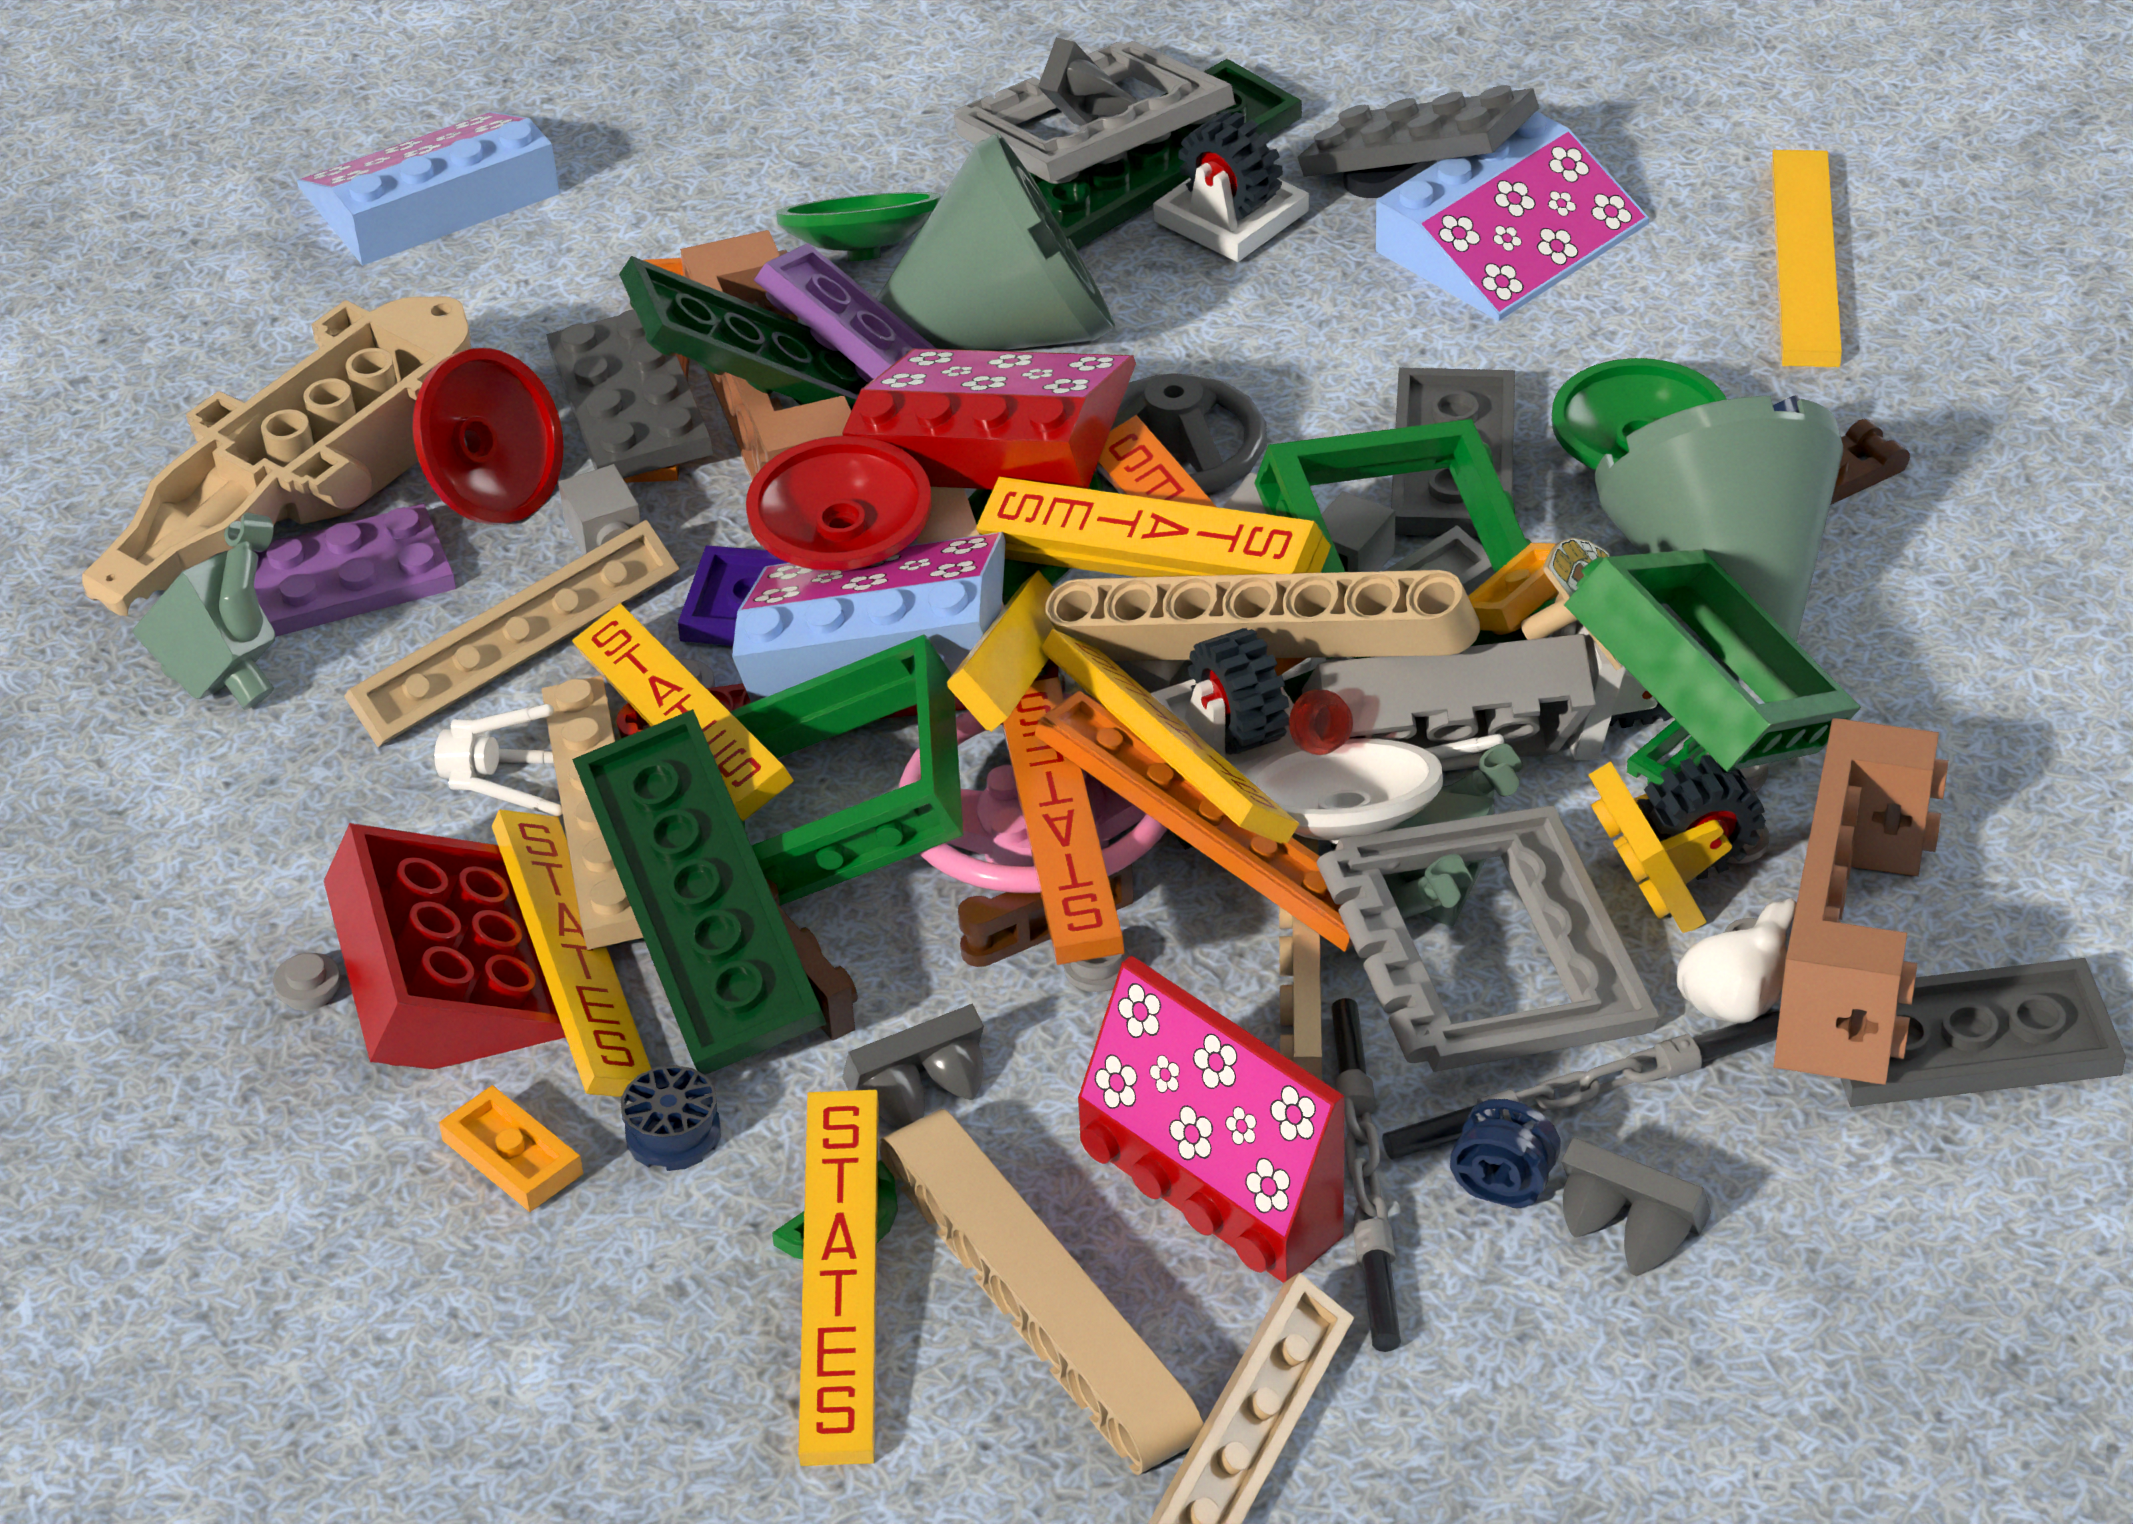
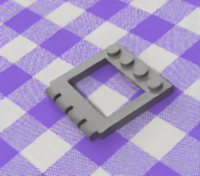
(1190, 99)
(1562, 904)

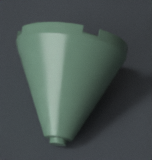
(995, 265)
(1736, 484)

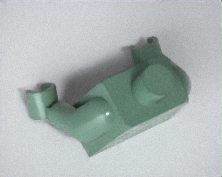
(210, 621)
(1446, 884)

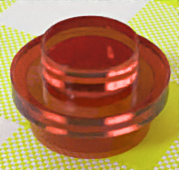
(1320, 722)

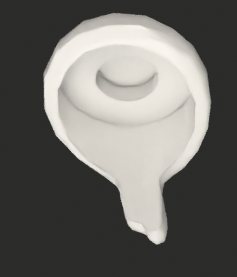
(1738, 971)

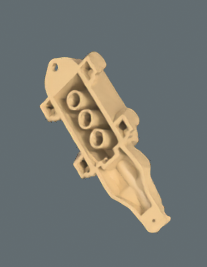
(294, 450)

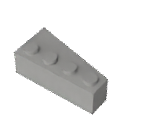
(1518, 689)

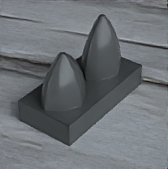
(1080, 85)
(941, 1046)
(1659, 1204)

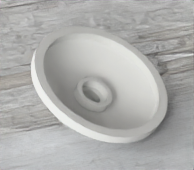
(1353, 790)

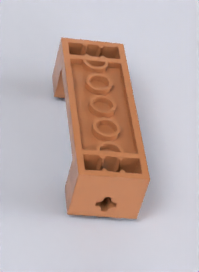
(756, 421)
(1848, 977)

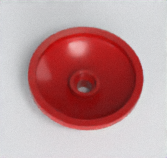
(508, 430)
(838, 503)

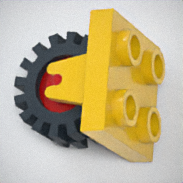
(1679, 830)

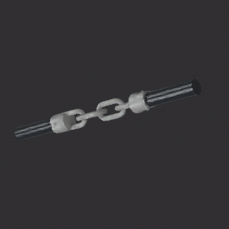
(1672, 1057)
(1371, 1236)

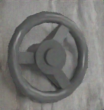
(1175, 412)

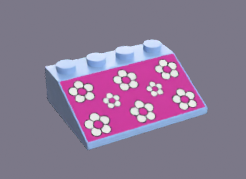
(434, 184)
(1507, 219)
(816, 621)

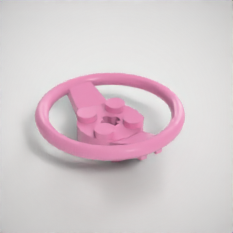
(997, 828)

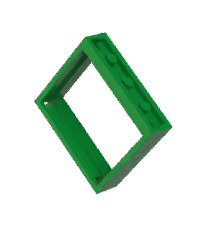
(1296, 465)
(1623, 610)
(886, 825)

